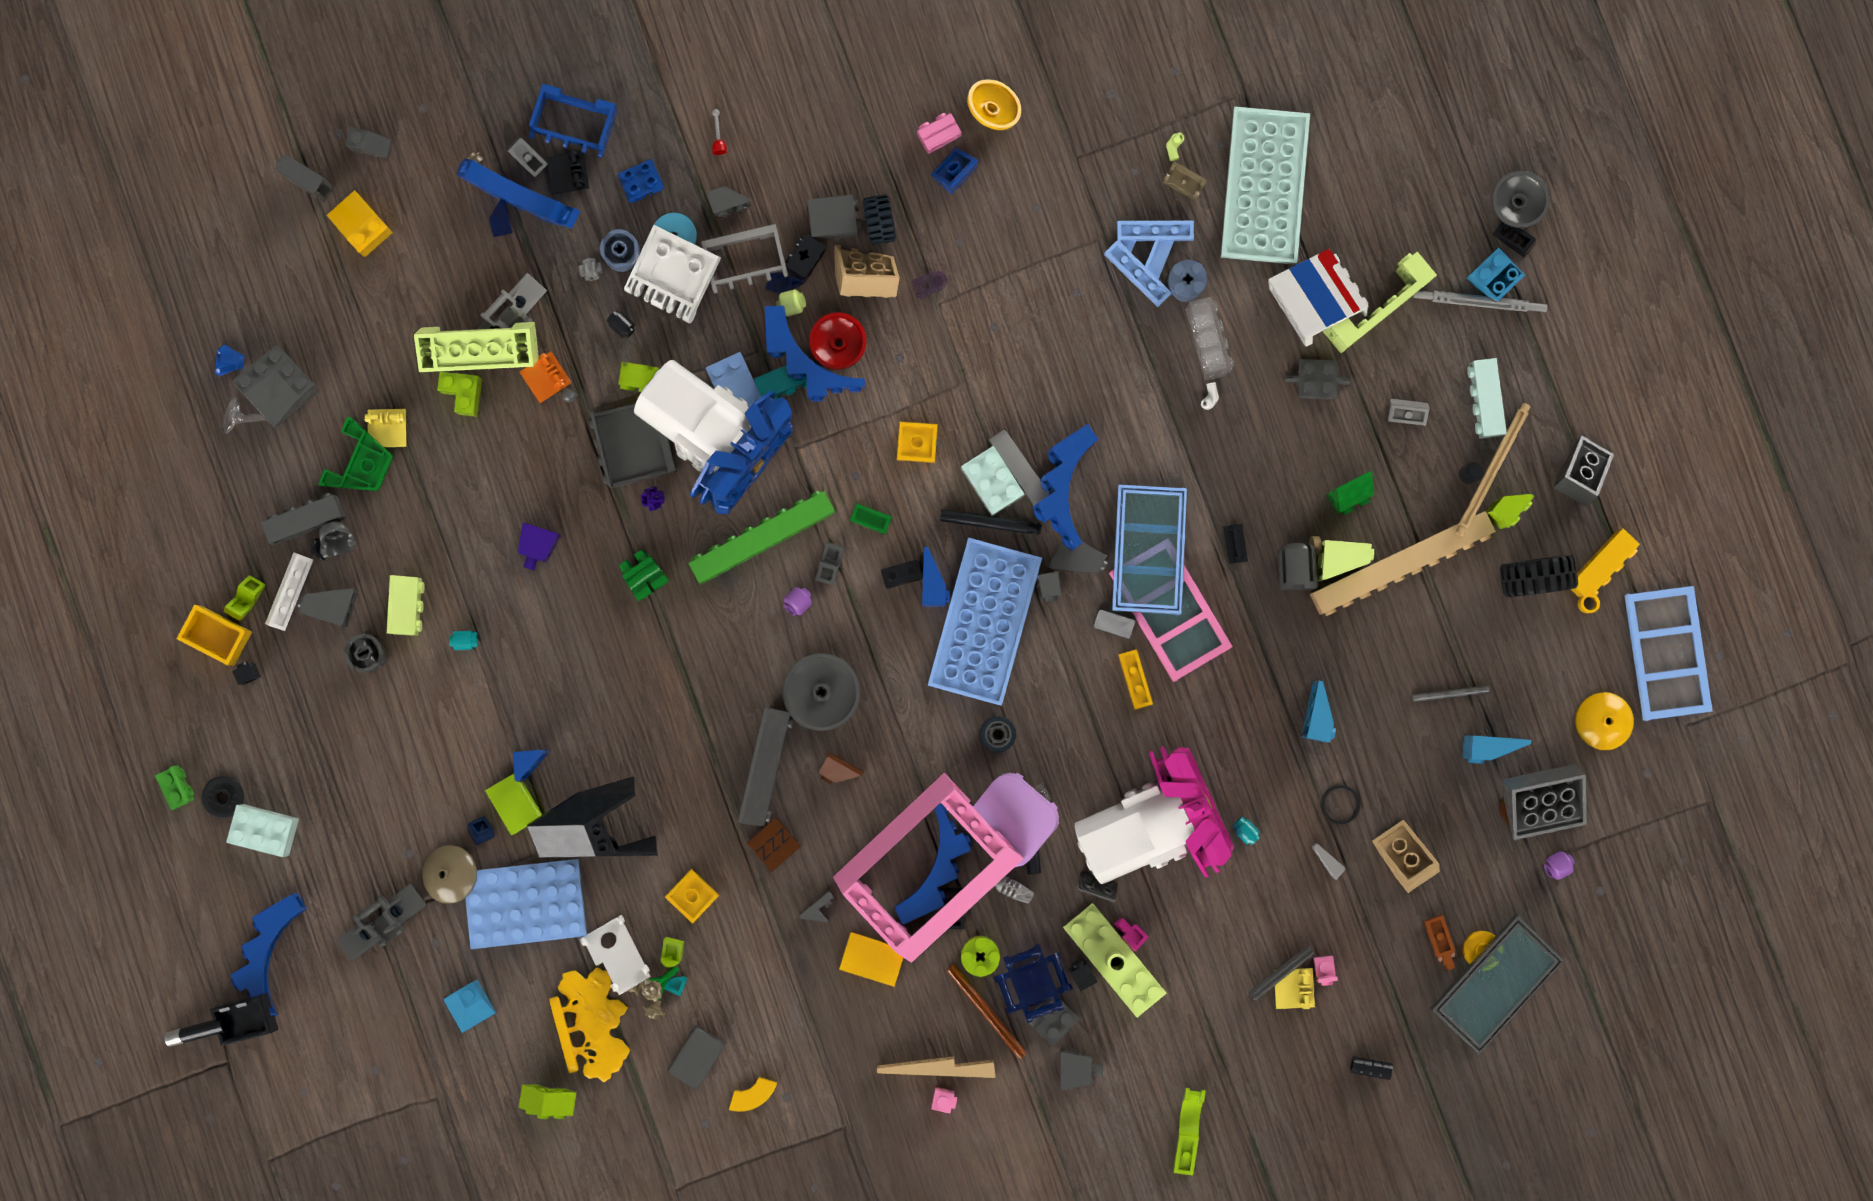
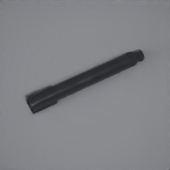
(990, 522)

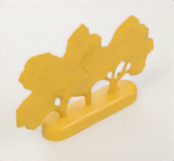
(595, 1018)

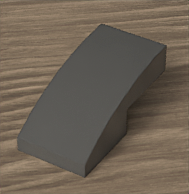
(830, 563)

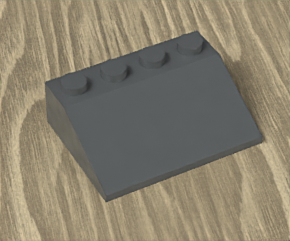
(1545, 801)

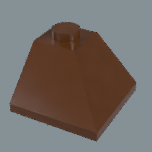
(838, 770)

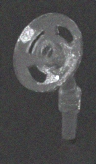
(235, 416)

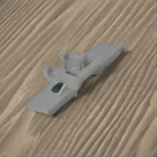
(522, 299)

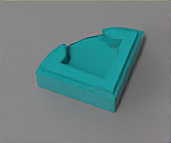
(676, 985)

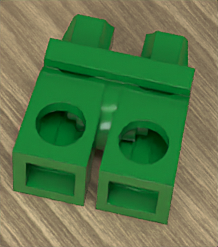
(639, 576)

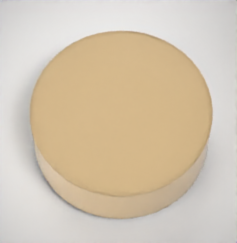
(1316, 542)

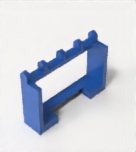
(555, 94)

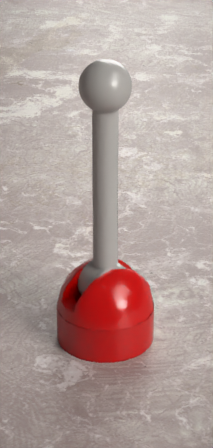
(719, 146)

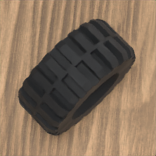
(1539, 576)

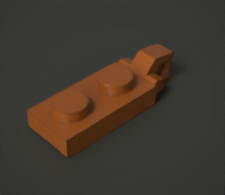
(1441, 940)

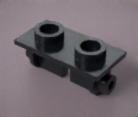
(1235, 543)

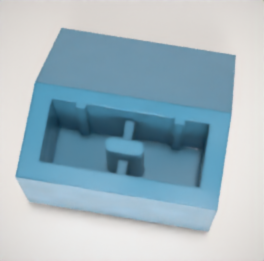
(1495, 275)

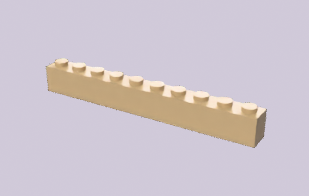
(1399, 564)

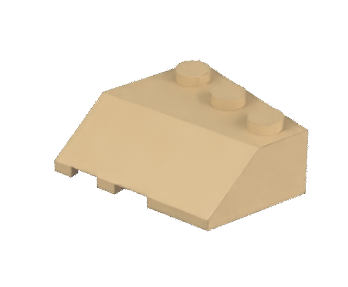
(865, 273)

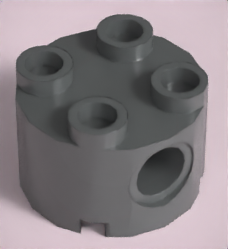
(365, 653)

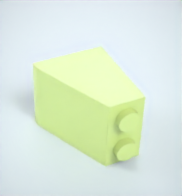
(1341, 557)

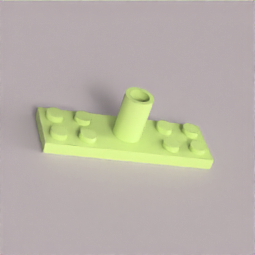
(1101, 944)

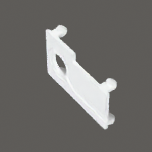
(621, 960)

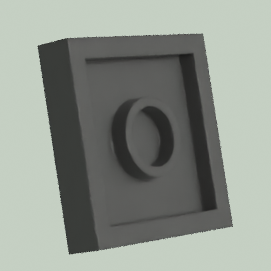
(1054, 1024)

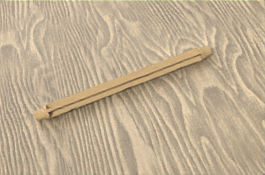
(1492, 470)

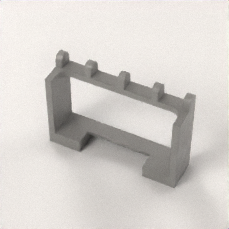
(762, 233)

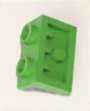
(175, 787)

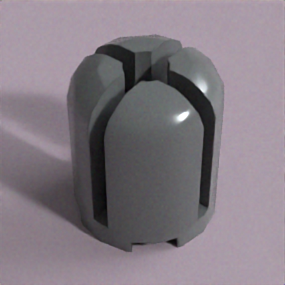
(1298, 567)

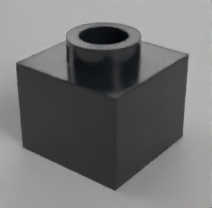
(246, 673)

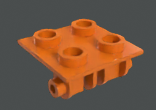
(545, 377)

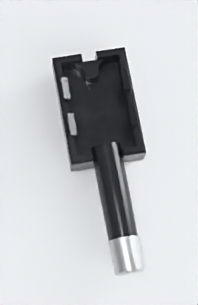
(232, 1021)

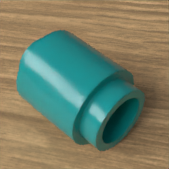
(463, 640)
(1246, 830)

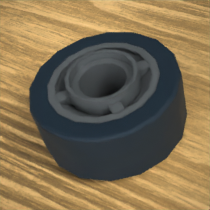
(1006, 726)

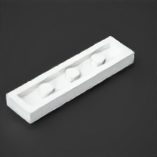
(289, 591)

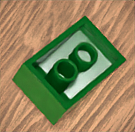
(1352, 493)

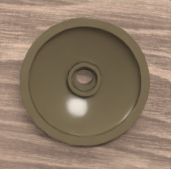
(459, 874)

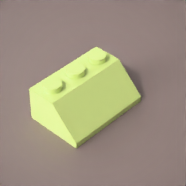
(405, 605)

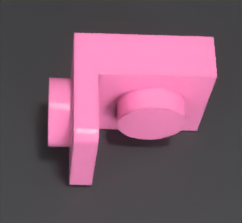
(1324, 970)

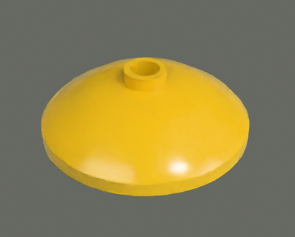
(994, 104)
(1592, 717)

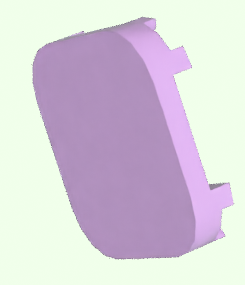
(1018, 814)

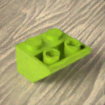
(1506, 510)

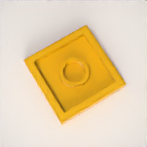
(917, 442)
(692, 896)

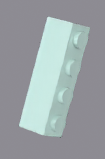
(1487, 398)

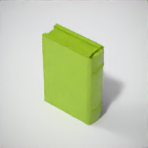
(513, 804)

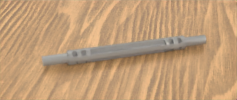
(1480, 301)

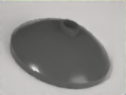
(1530, 192)

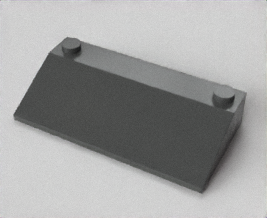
(765, 767)

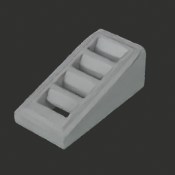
(1333, 867)

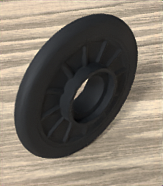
(214, 788)

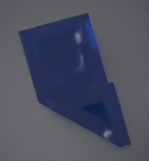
(500, 220)
(780, 284)

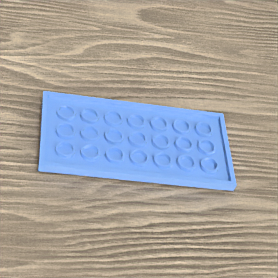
(984, 621)

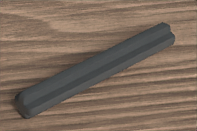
(1281, 972)

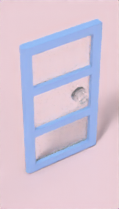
(1668, 653)

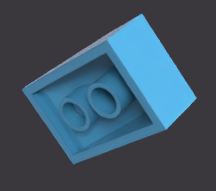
(1318, 719)
(1483, 748)

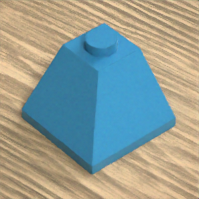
(469, 1006)

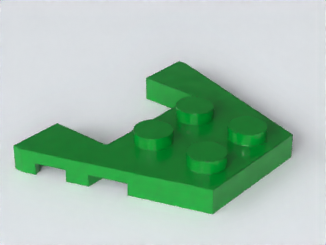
(367, 465)

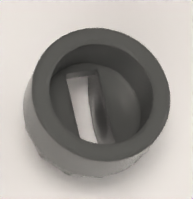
(569, 395)

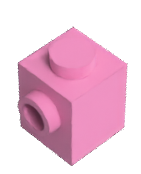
(943, 1100)

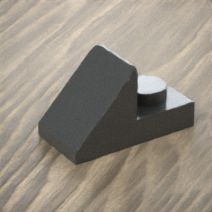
(526, 157)
(814, 911)

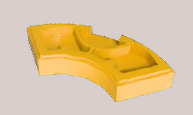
(754, 1096)

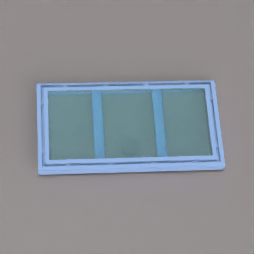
(1149, 549)

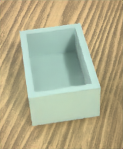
(992, 481)
(262, 830)

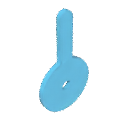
(680, 224)

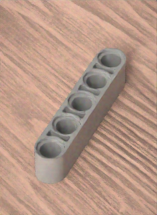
(1019, 467)

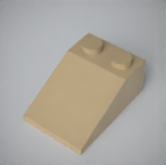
(1406, 856)

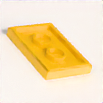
(871, 959)

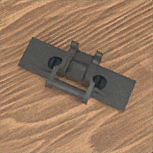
(384, 928)

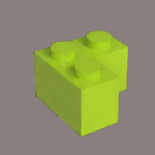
(467, 391)
(547, 1101)

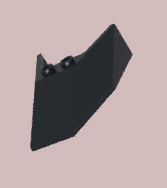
(578, 825)

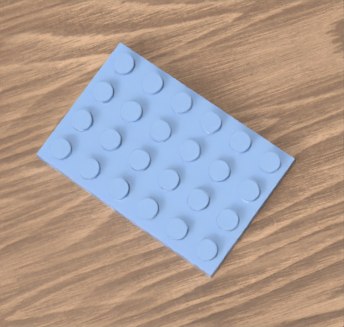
(526, 904)

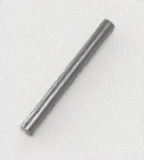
(1450, 693)

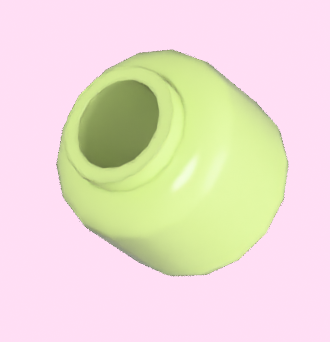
(792, 301)

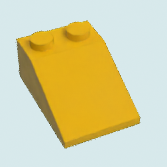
(359, 224)

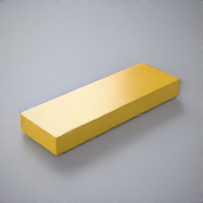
(1135, 679)

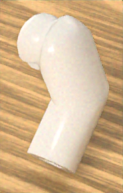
(1212, 397)

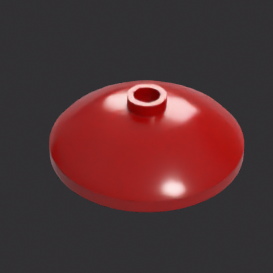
(834, 328)

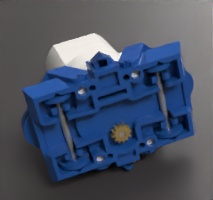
(715, 431)

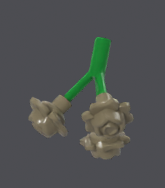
(653, 991)

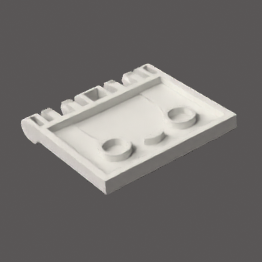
(673, 270)

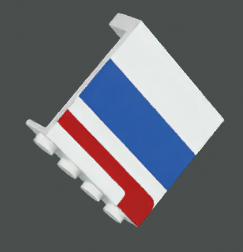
(1317, 295)

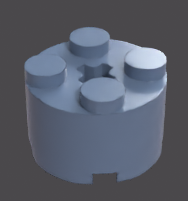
(612, 243)
(1193, 271)

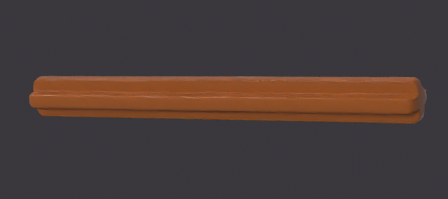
(986, 1011)

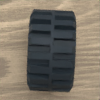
(879, 219)

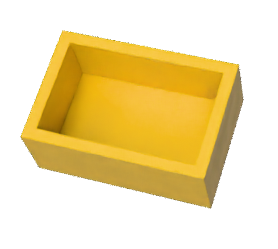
(214, 635)

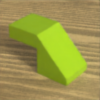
(245, 598)

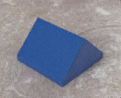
(955, 170)
(526, 762)

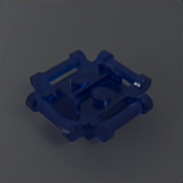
(1033, 983)

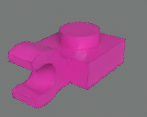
(1133, 934)

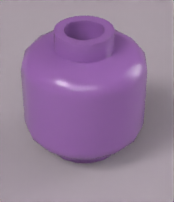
(797, 601)
(1559, 865)

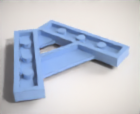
(1147, 276)

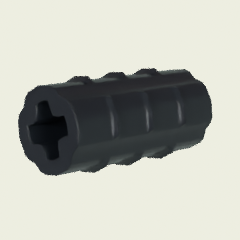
(1371, 1068)

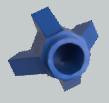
(228, 360)

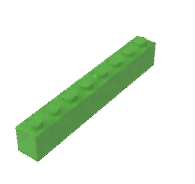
(762, 537)

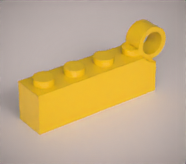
(1602, 566)

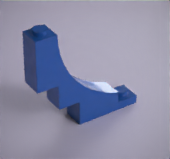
(517, 195)

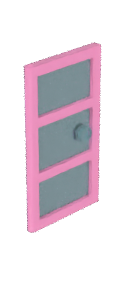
(1184, 639)

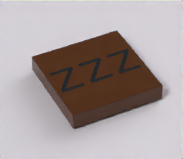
(773, 844)

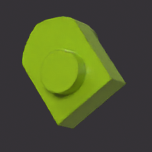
(671, 952)

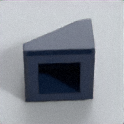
(480, 830)

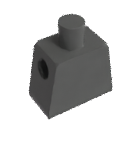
(1077, 1069)

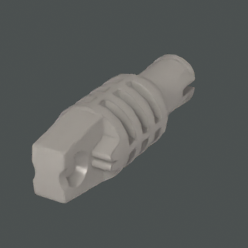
(1014, 890)

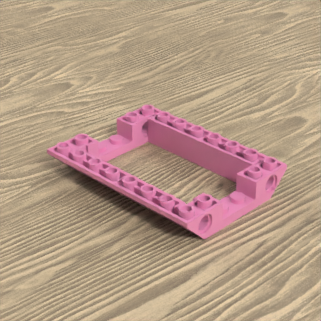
(992, 841)

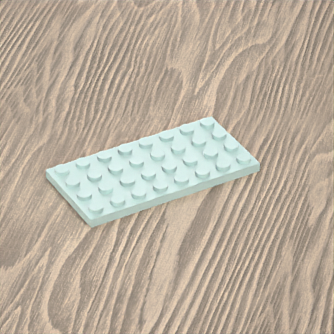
(1265, 185)

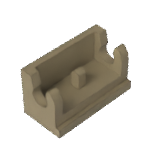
(1184, 181)

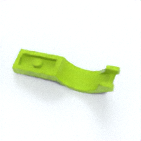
(1188, 1132)

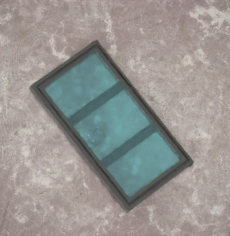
(1497, 984)

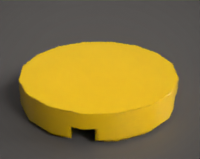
(1475, 944)

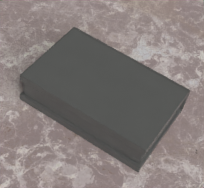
(696, 1057)

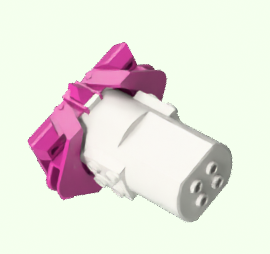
(1157, 823)

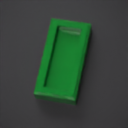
(870, 518)

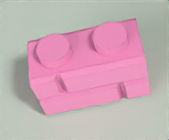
(938, 132)

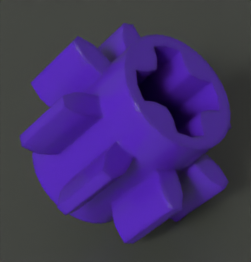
(652, 498)

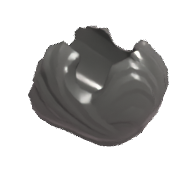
(335, 539)

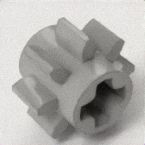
(590, 269)

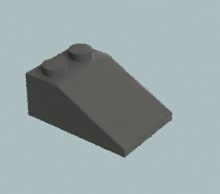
(1584, 471)

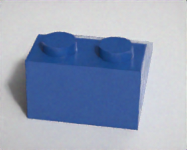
(933, 584)

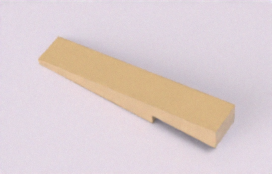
(941, 1067)

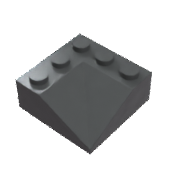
(275, 386)

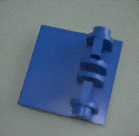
(640, 181)

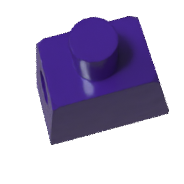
(536, 544)

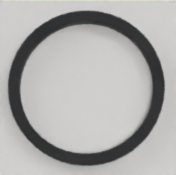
(1323, 804)

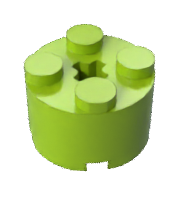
(635, 375)
(991, 956)

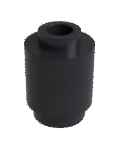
(621, 324)

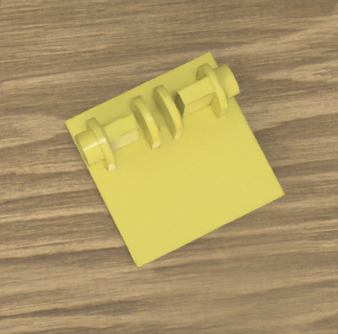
(387, 426)
(1296, 990)

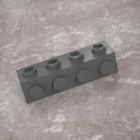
(303, 519)

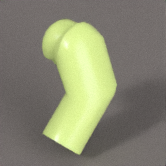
(1172, 145)

